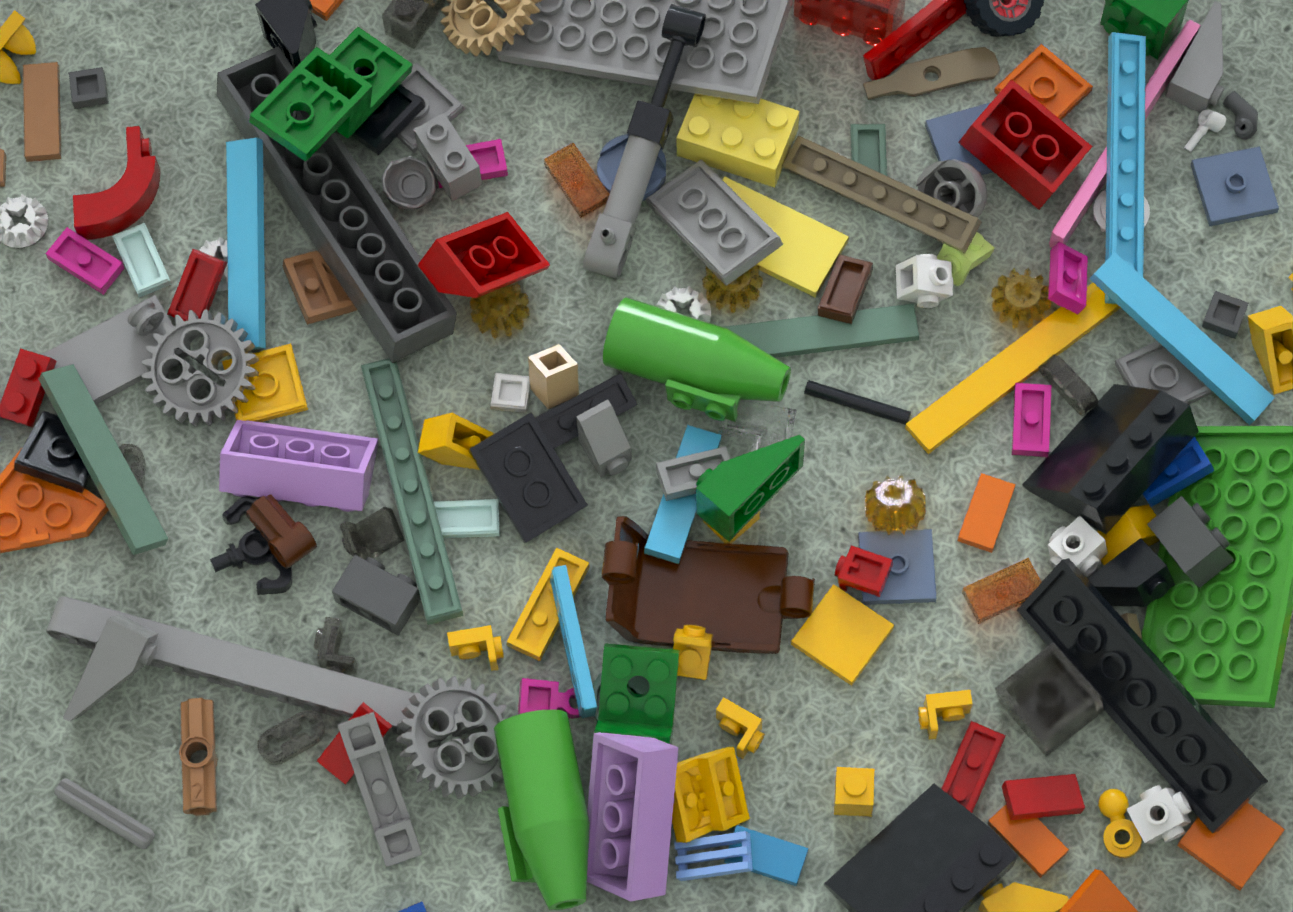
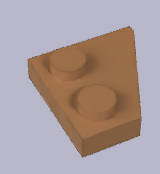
(316, 287)

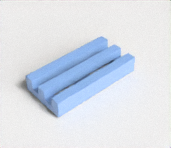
(683, 859)

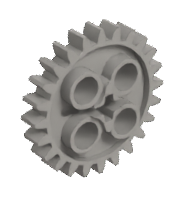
(181, 393)
(445, 705)

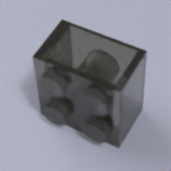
(1049, 699)

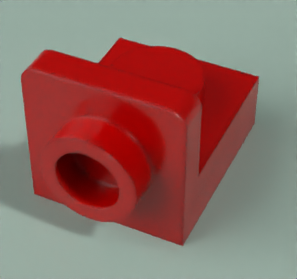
(863, 571)

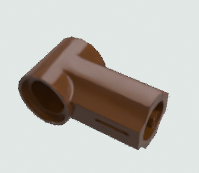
(285, 538)

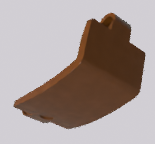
(724, 587)

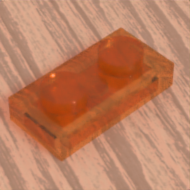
(576, 180)
(1001, 590)

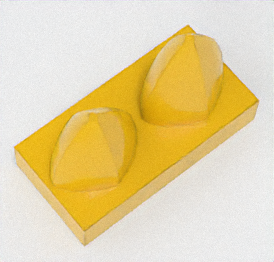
(17, 39)

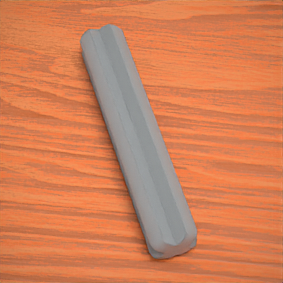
(104, 813)

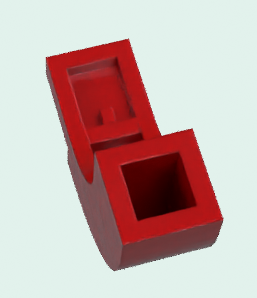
(126, 201)

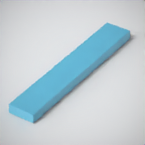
(246, 238)
(1182, 338)

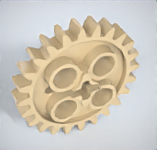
(477, 27)

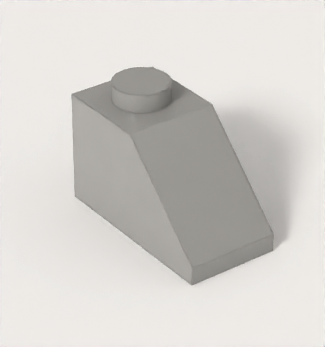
(604, 439)

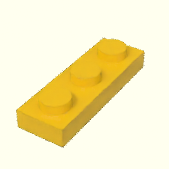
(539, 617)

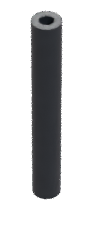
(857, 402)

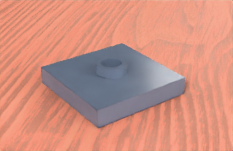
(947, 132)
(1234, 186)
(912, 569)

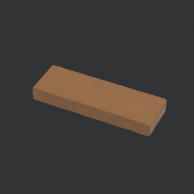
(42, 111)

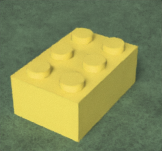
(738, 136)

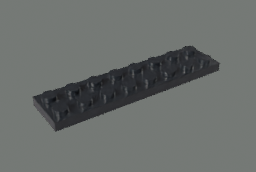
(1143, 696)

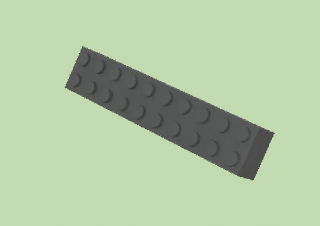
(343, 219)

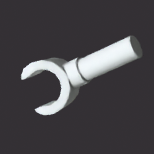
(1207, 120)

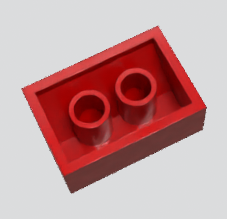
(482, 258)

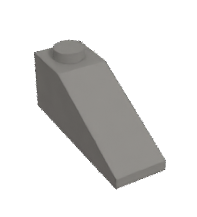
(1201, 70)
(117, 656)

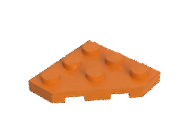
(43, 512)

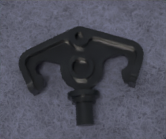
(253, 550)

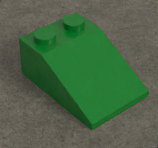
(745, 484)

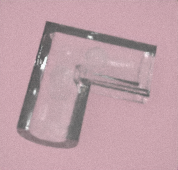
(760, 423)

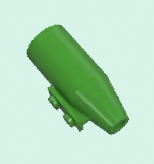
(694, 359)
(547, 809)

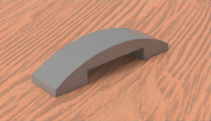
(380, 789)

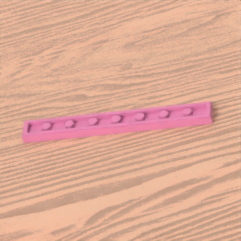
(1098, 174)

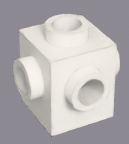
(924, 280)
(1079, 544)
(1147, 814)

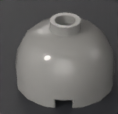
(956, 185)

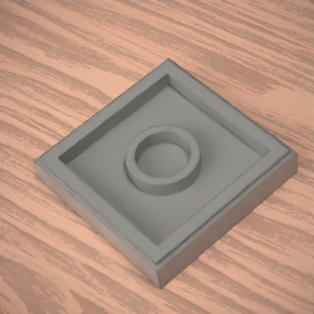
(435, 99)
(1159, 370)

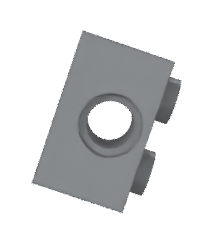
(448, 156)

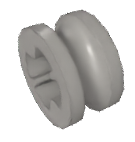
(145, 317)

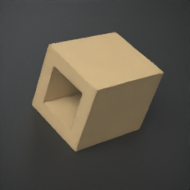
(553, 376)

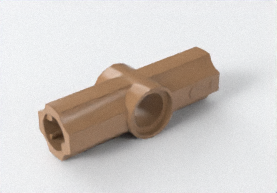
(197, 735)

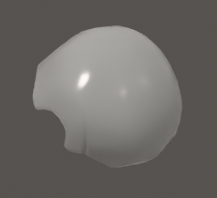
(408, 177)

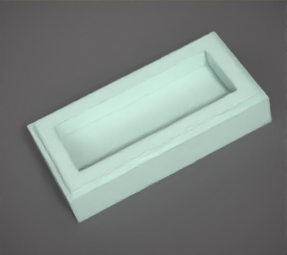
(141, 260)
(468, 518)

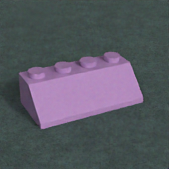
(298, 465)
(630, 814)

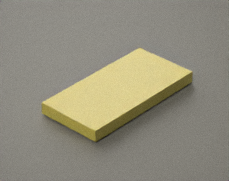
(807, 247)

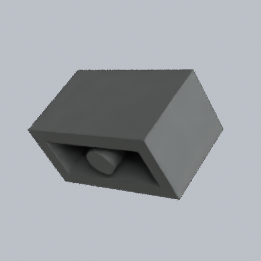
(1191, 542)
(377, 594)

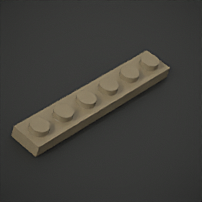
(882, 194)

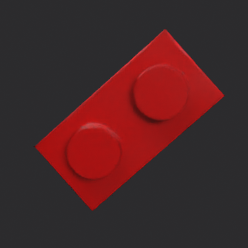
(24, 391)

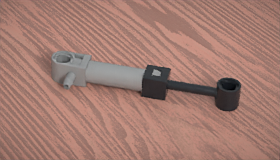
(646, 135)

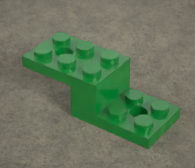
(330, 93)
(632, 713)

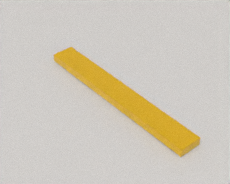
(1008, 367)

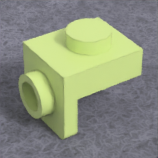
(962, 263)

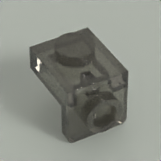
(372, 535)
(328, 645)

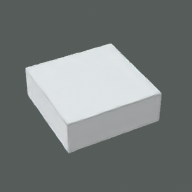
(510, 393)

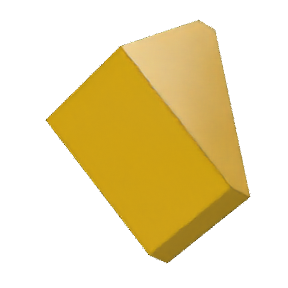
(1129, 530)

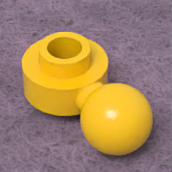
(1113, 806)

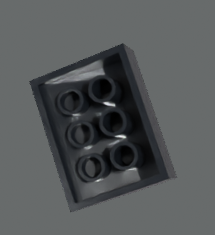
(1114, 454)
(924, 861)

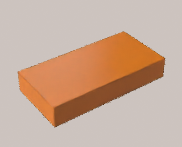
(986, 512)
(1029, 840)

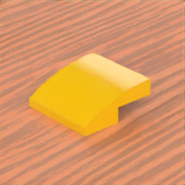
(708, 795)

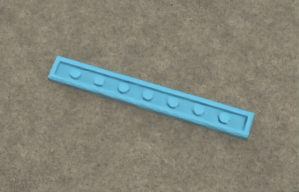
(1125, 149)

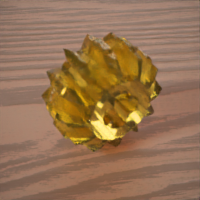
(741, 292)
(1023, 310)
(510, 314)
(895, 505)

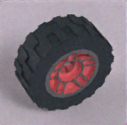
(1003, 18)

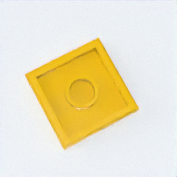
(277, 387)
(842, 634)

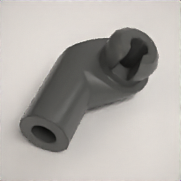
(1246, 115)

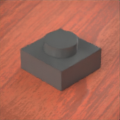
(88, 88)
(1225, 314)

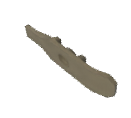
(951, 68)

